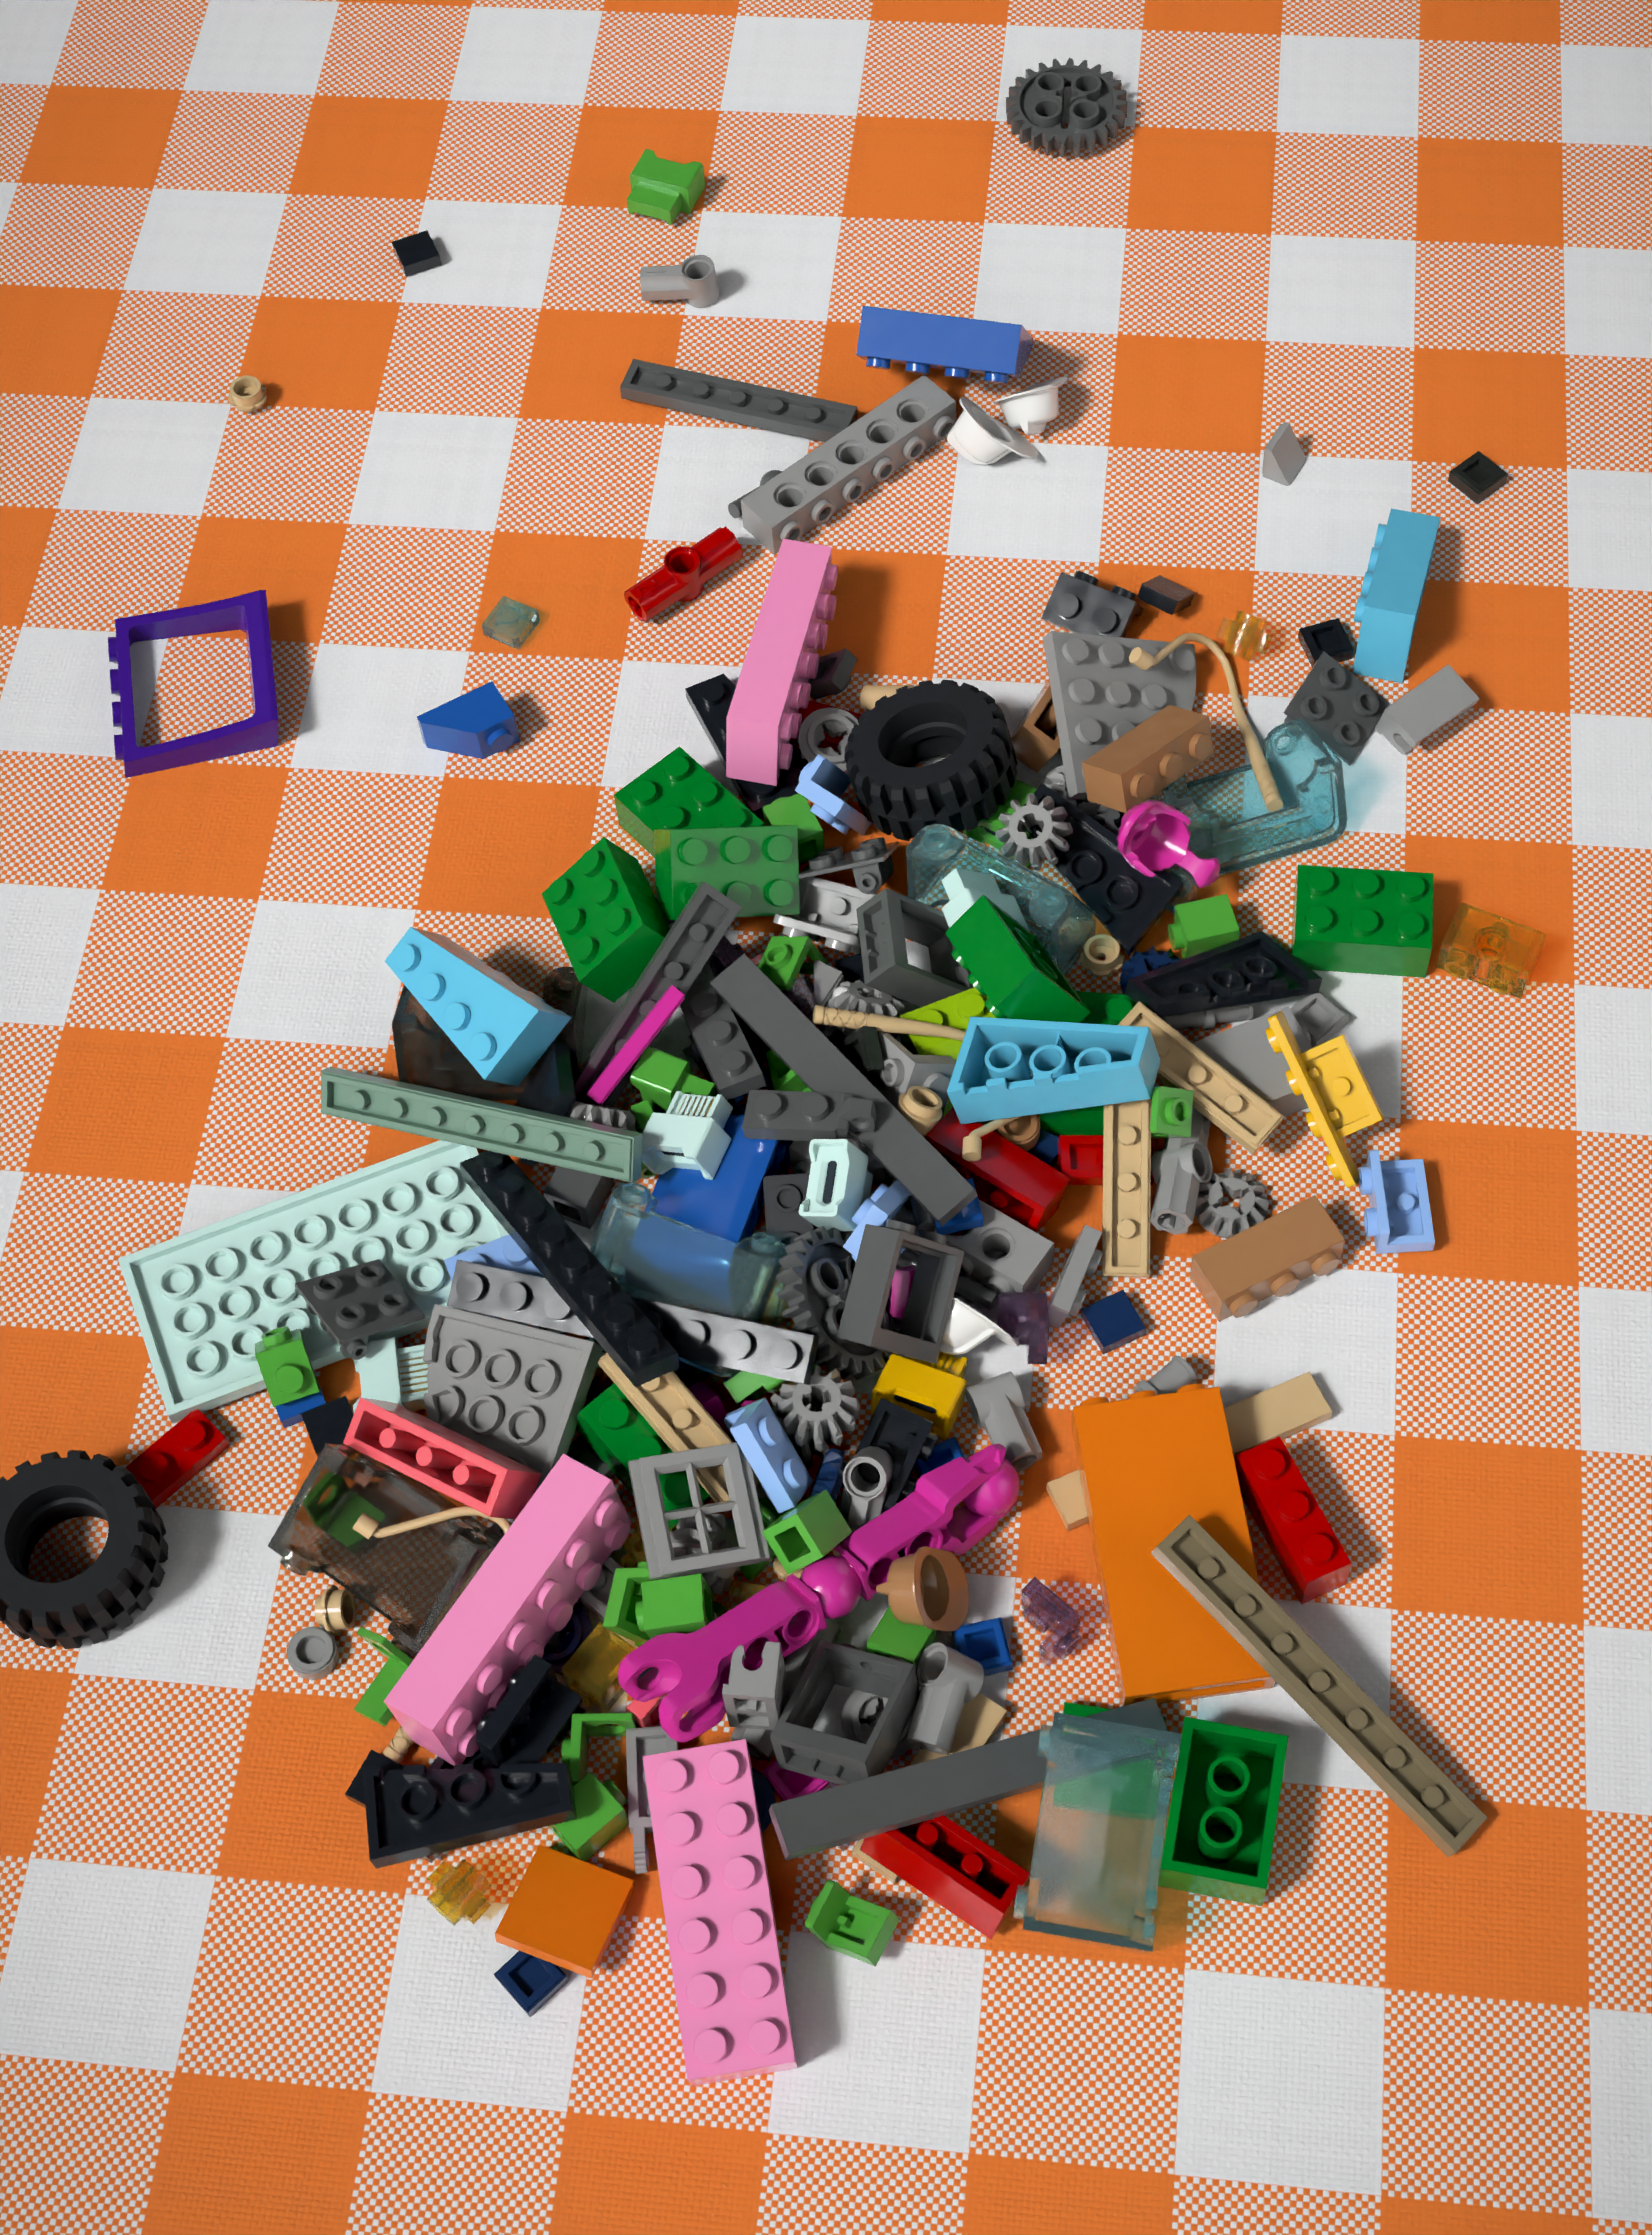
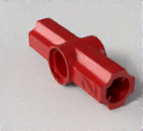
(683, 574)

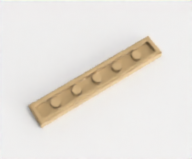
(1250, 1422)

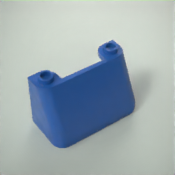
(735, 1197)

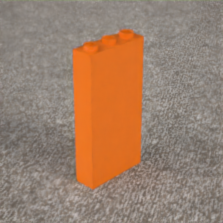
(1141, 1475)

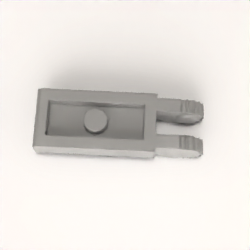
(642, 1743)

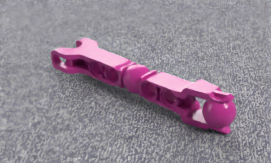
(794, 1610)

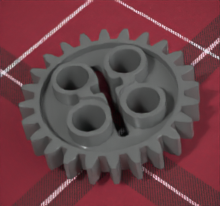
(1095, 107)
(816, 1291)

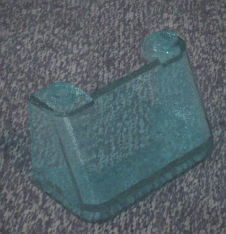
(1231, 814)
(1047, 907)
(687, 1266)
(1099, 1833)

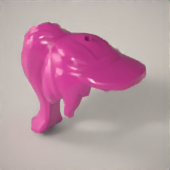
(1157, 838)

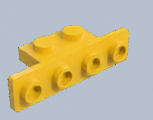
(1333, 1090)

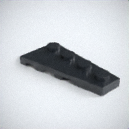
(711, 705)
(1106, 883)
(1223, 977)
(441, 1810)

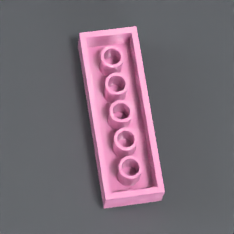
(780, 663)
(510, 1609)
(719, 1913)

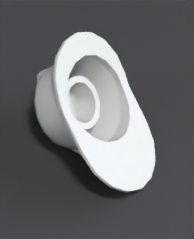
(1032, 406)
(985, 438)
(968, 1329)

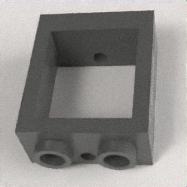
(882, 933)
(928, 1297)
(831, 1756)

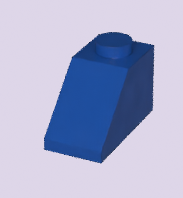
(471, 724)

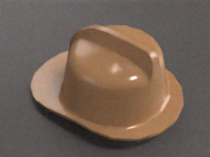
(928, 1589)

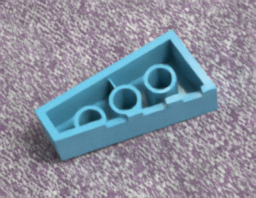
(478, 1008)

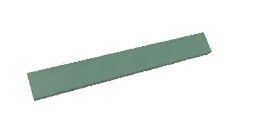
(482, 1124)

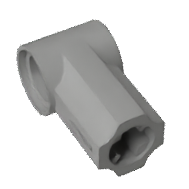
(691, 281)
(1001, 1410)
(861, 1499)
(947, 1683)

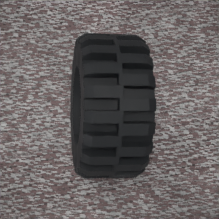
(922, 725)
(113, 1584)

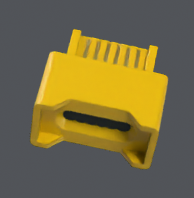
(924, 1388)

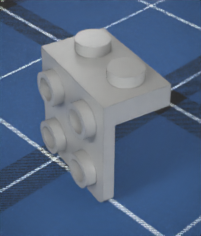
(826, 911)
(910, 1070)

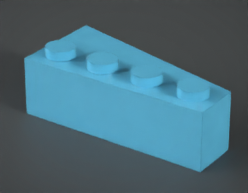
(1393, 593)
(1049, 1067)

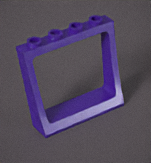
(256, 733)

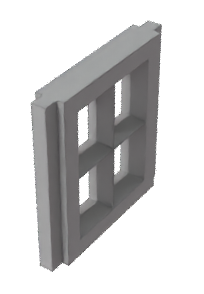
(654, 1518)

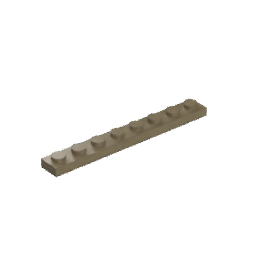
(1320, 1686)

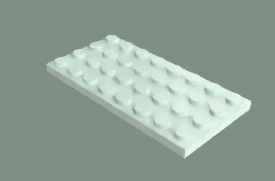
(230, 1282)

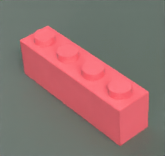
(441, 1458)

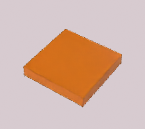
(565, 1911)

